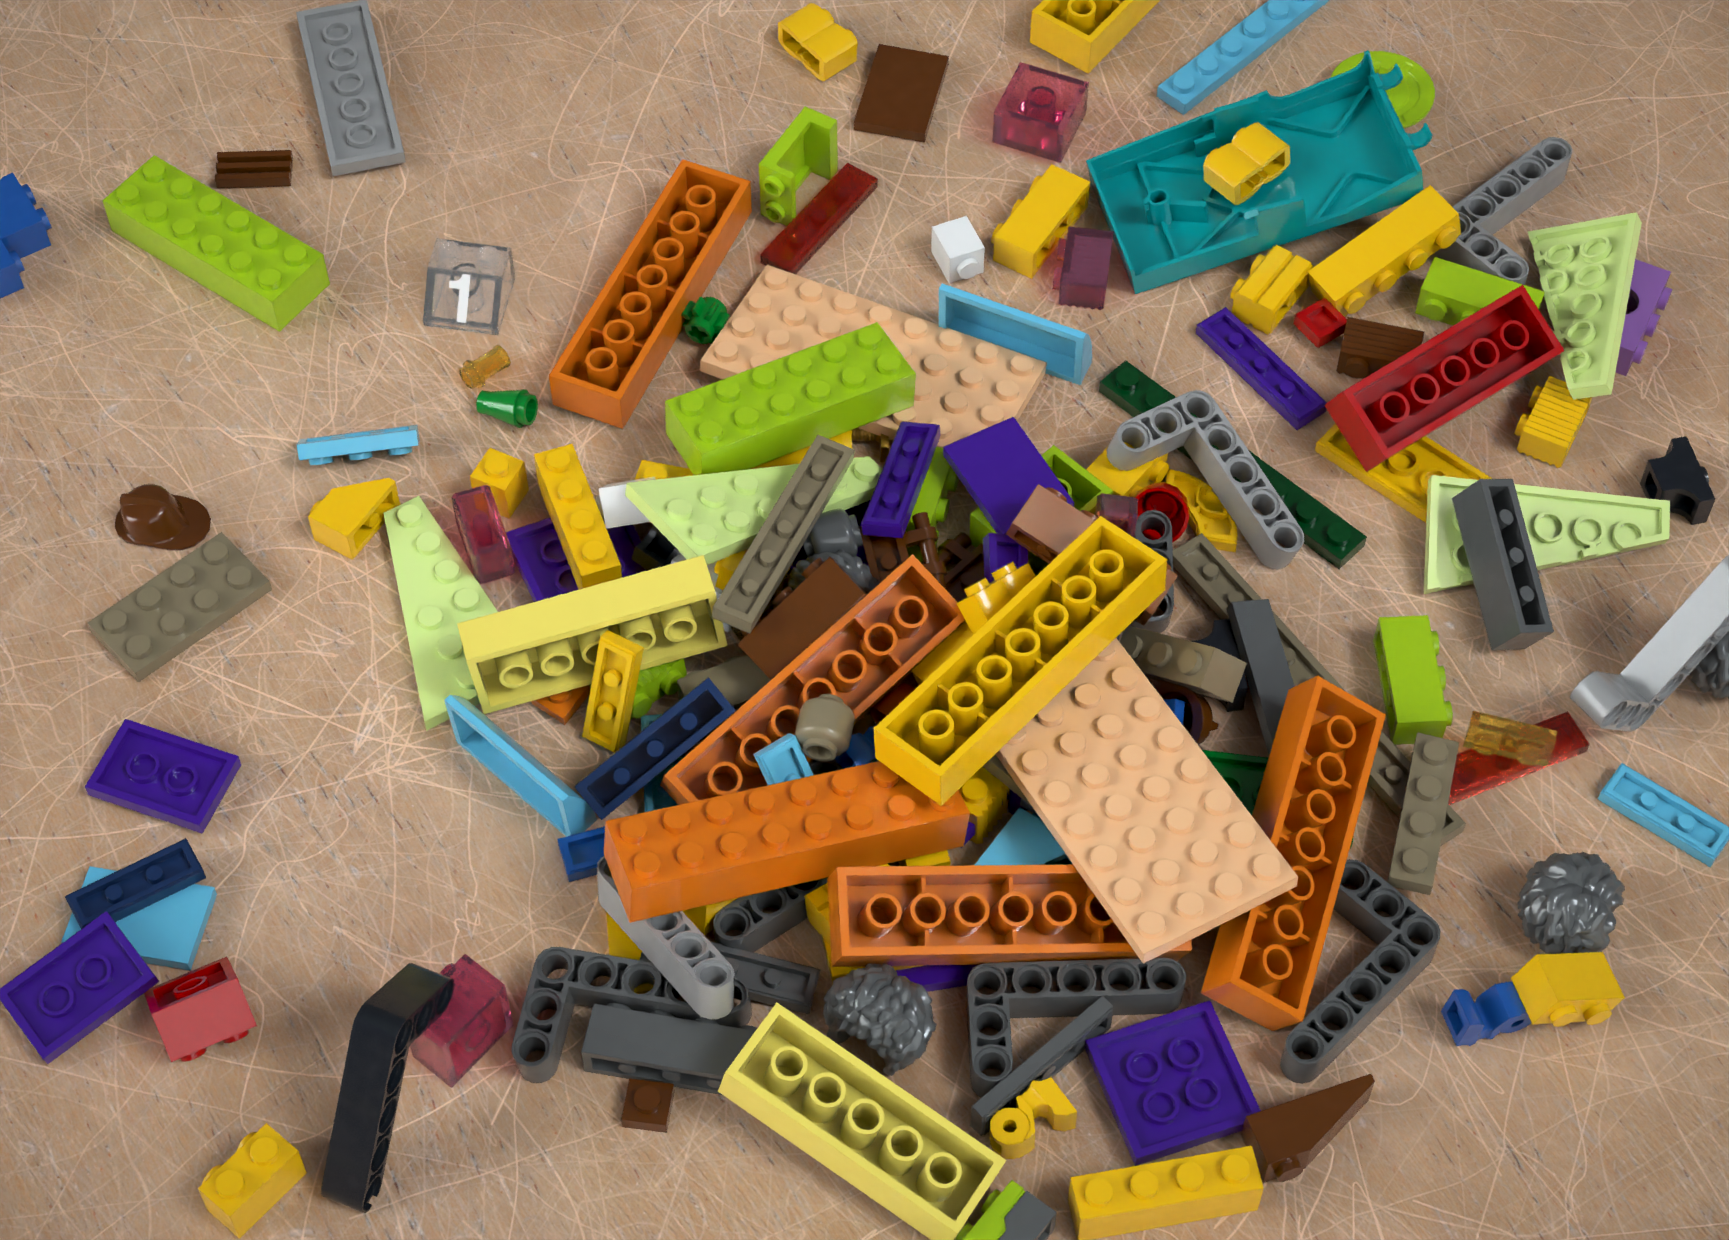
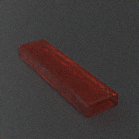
(819, 219)
(1482, 772)

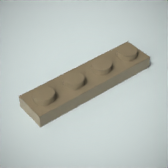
(1423, 814)

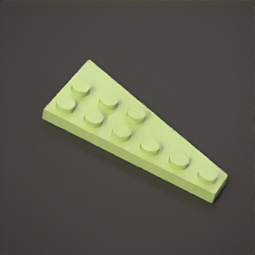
(1587, 289)
(726, 510)
(1559, 523)
(434, 597)

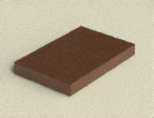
(901, 93)

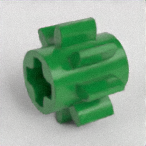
(704, 319)

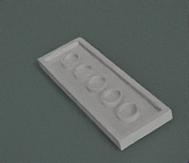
(350, 88)

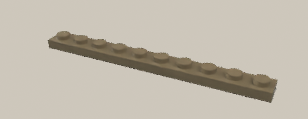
(1219, 586)

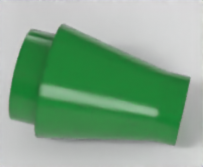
(509, 406)

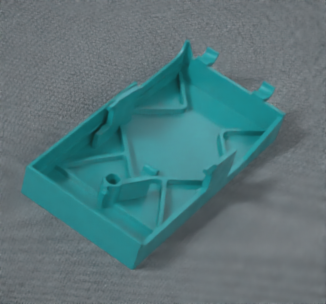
(1343, 166)

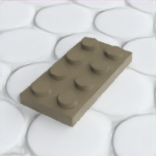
(179, 606)

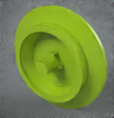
(1410, 98)

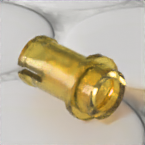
(477, 371)

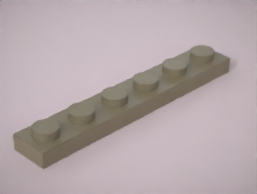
(783, 534)

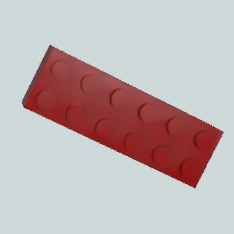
(1443, 378)

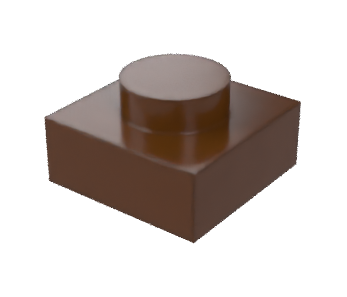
(648, 1105)

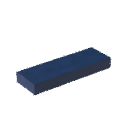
(137, 884)

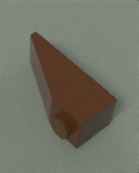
(1295, 1132)

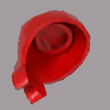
(1169, 501)

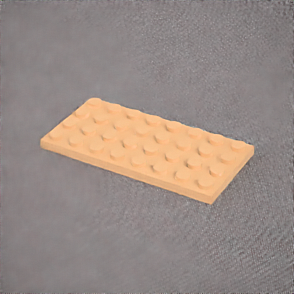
(958, 377)
(1142, 809)

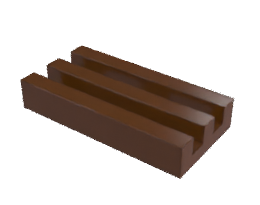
(249, 168)

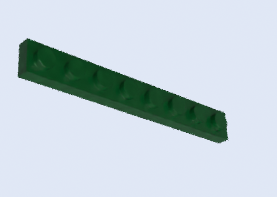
(1322, 528)

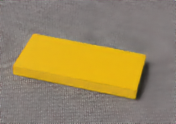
(1402, 476)

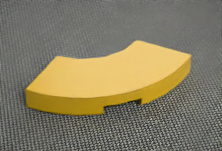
(1206, 511)

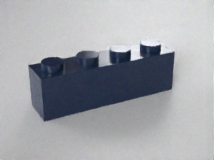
(654, 748)

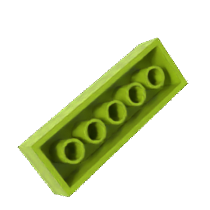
(217, 242)
(790, 402)

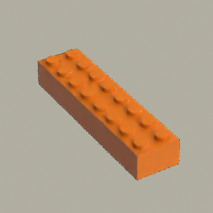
(643, 299)
(854, 659)
(1309, 812)
(774, 838)
(970, 916)

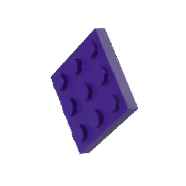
(544, 563)
(1172, 1082)

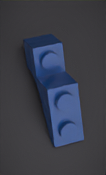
(20, 231)

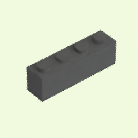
(1502, 564)
(661, 1047)

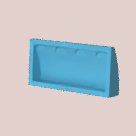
(1062, 347)
(518, 768)

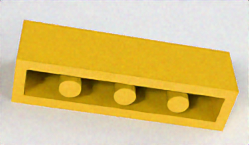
(1386, 252)
(576, 517)
(1165, 1193)

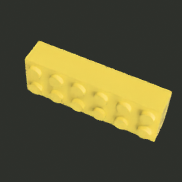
(556, 640)
(860, 1125)

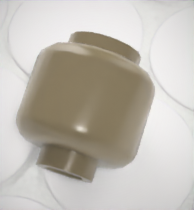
(825, 727)

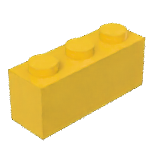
(1040, 220)

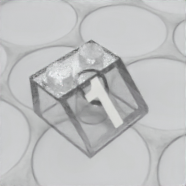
(468, 286)

